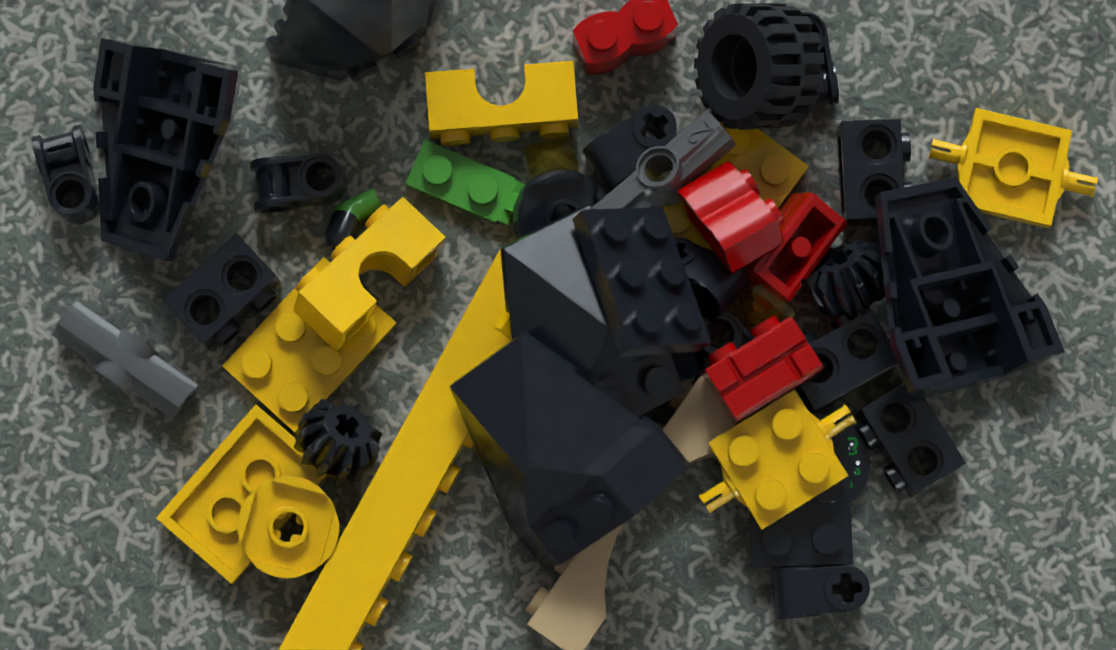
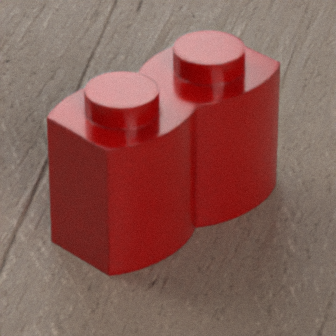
(611, 37)
(731, 215)

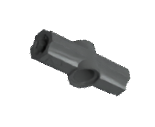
(687, 157)
(126, 360)

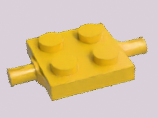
(1014, 167)
(777, 459)

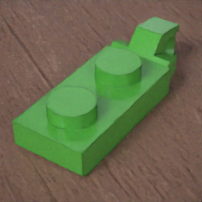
(464, 183)

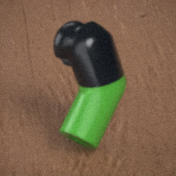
(348, 215)

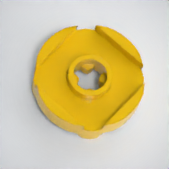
(303, 551)

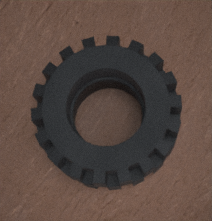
(759, 65)

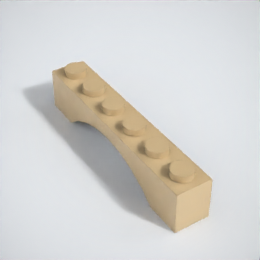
(576, 603)

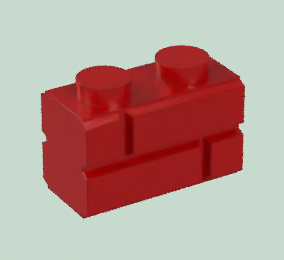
(807, 236)
(762, 368)

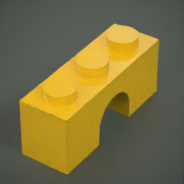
(544, 106)
(395, 242)

